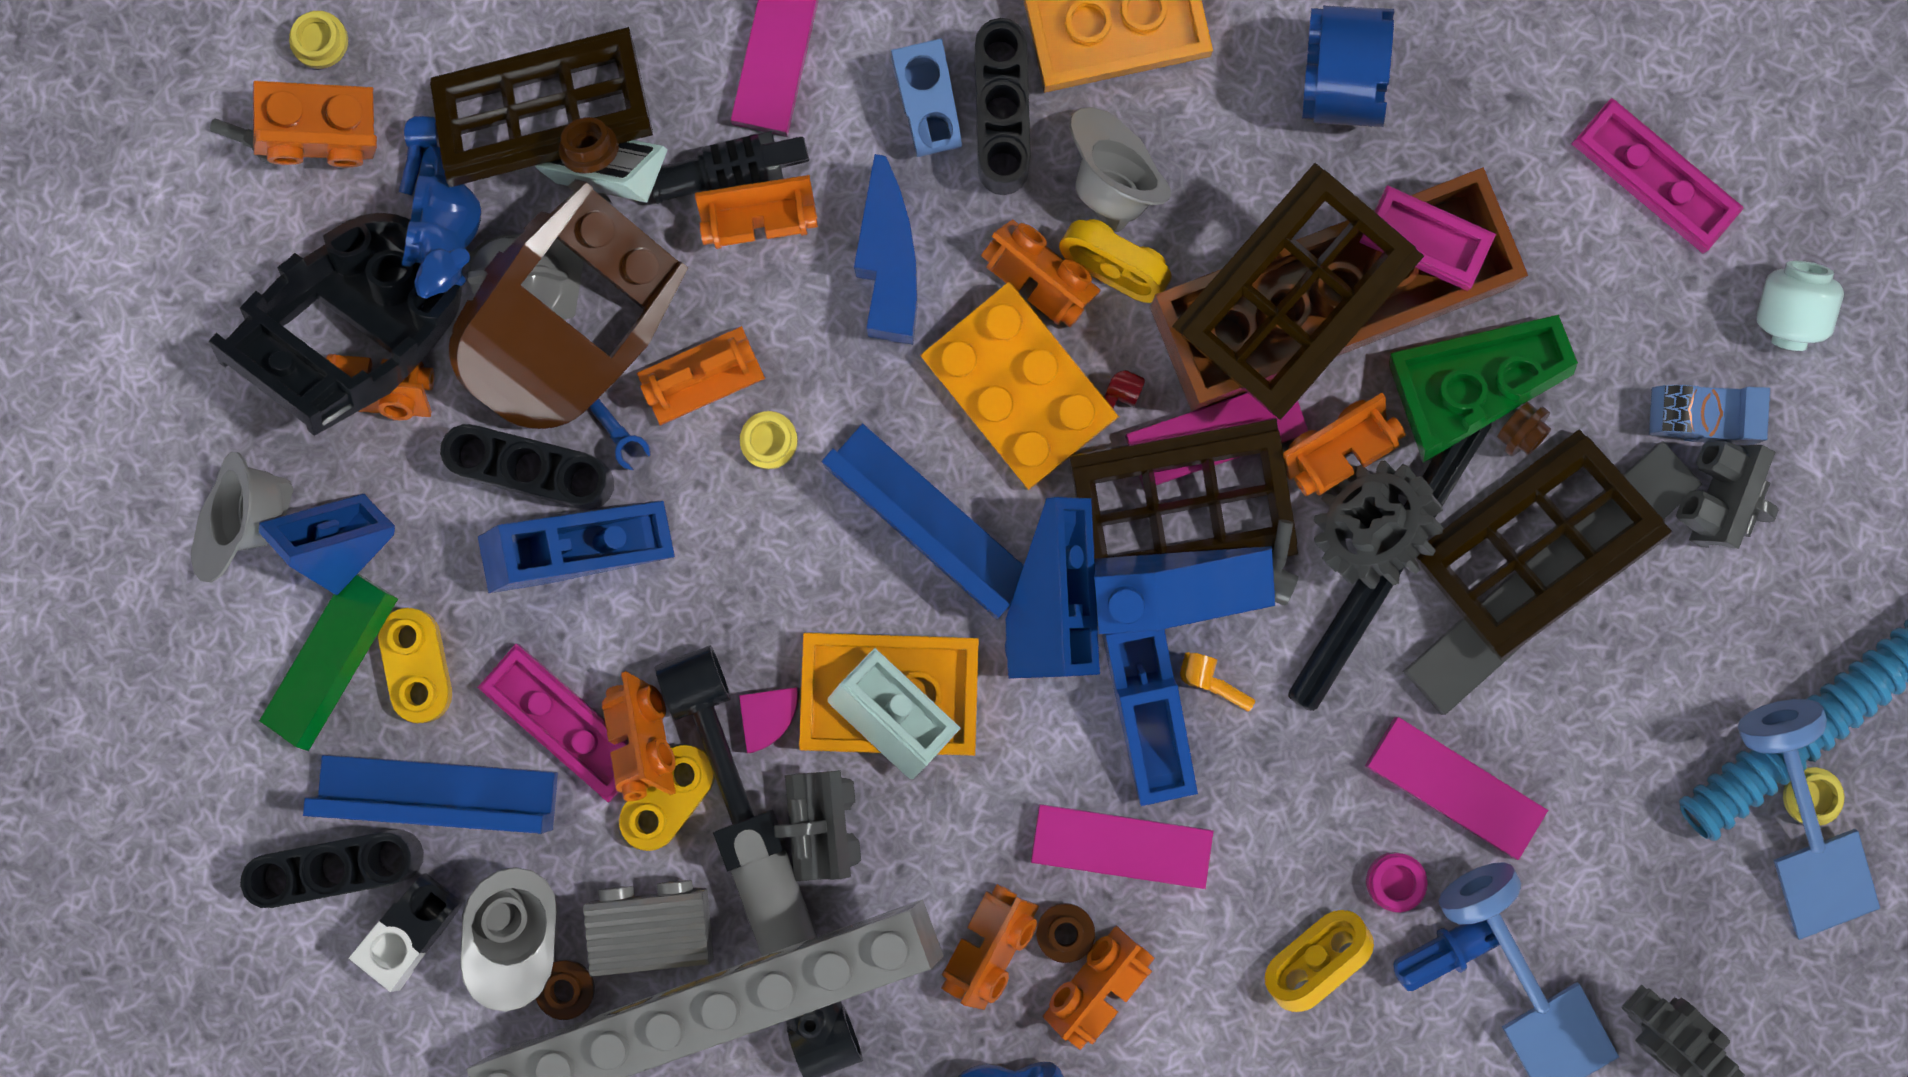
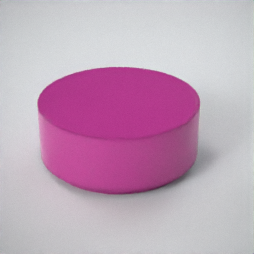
(1396, 882)

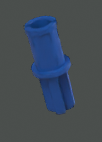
(1443, 954)

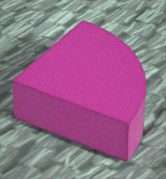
(767, 716)

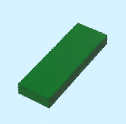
(328, 662)

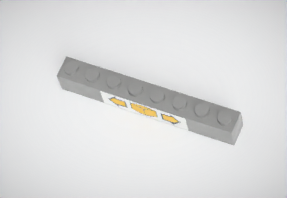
(730, 1001)

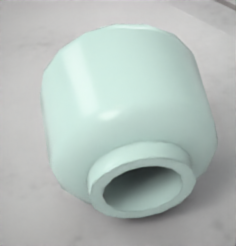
(1800, 305)

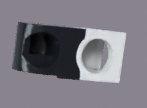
(406, 933)

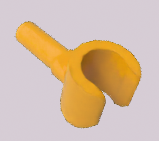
(1198, 671)

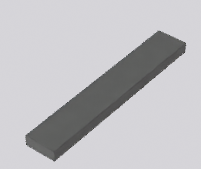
(1462, 659)

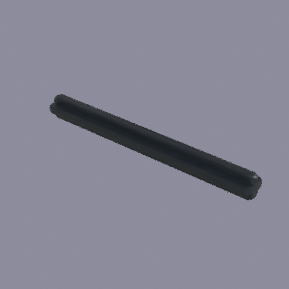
(1363, 601)

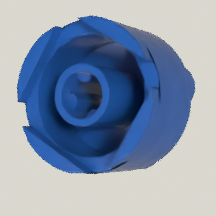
(1352, 65)

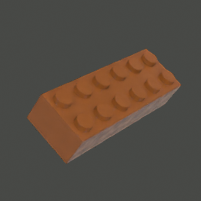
(1412, 303)

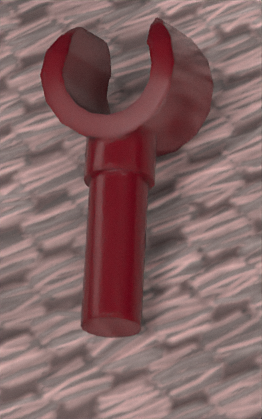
(1124, 388)

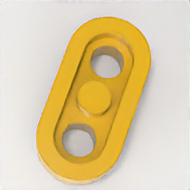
(1116, 261)
(420, 663)
(670, 809)
(1317, 959)

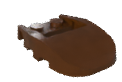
(527, 357)

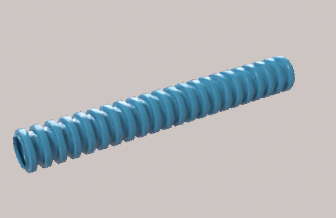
(1844, 705)

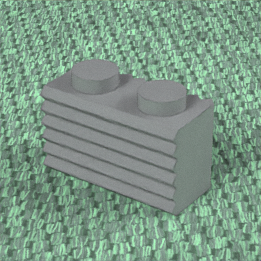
(648, 930)

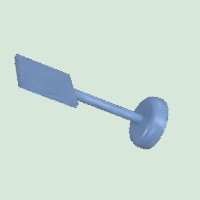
(1830, 876)
(1560, 1032)

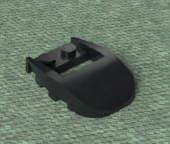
(367, 286)

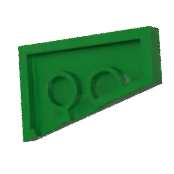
(1478, 378)

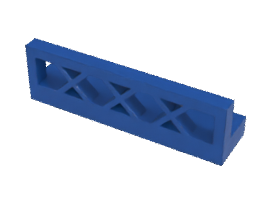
(926, 519)
(434, 794)

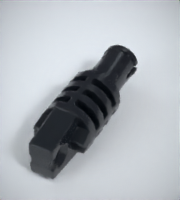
(730, 165)

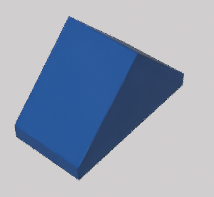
(330, 540)

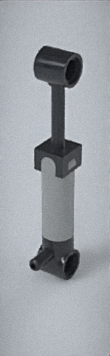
(757, 860)

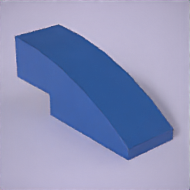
(888, 258)
(1150, 715)

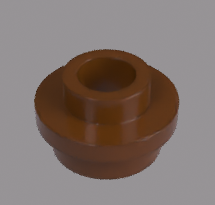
(587, 145)
(1525, 430)
(1052, 919)
(583, 991)

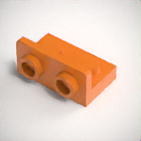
(313, 123)

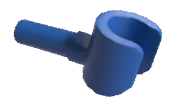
(419, 133)
(617, 432)

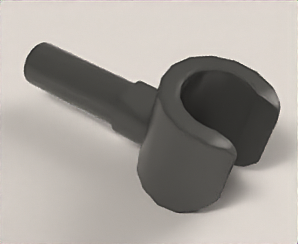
(236, 133)
(1283, 580)

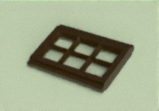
(526, 69)
(1340, 325)
(1185, 451)
(1571, 587)

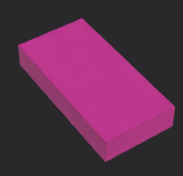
(1449, 244)

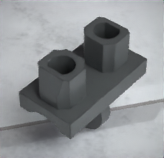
(1734, 495)
(818, 825)

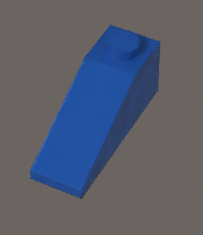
(574, 545)
(1181, 588)
(1054, 604)

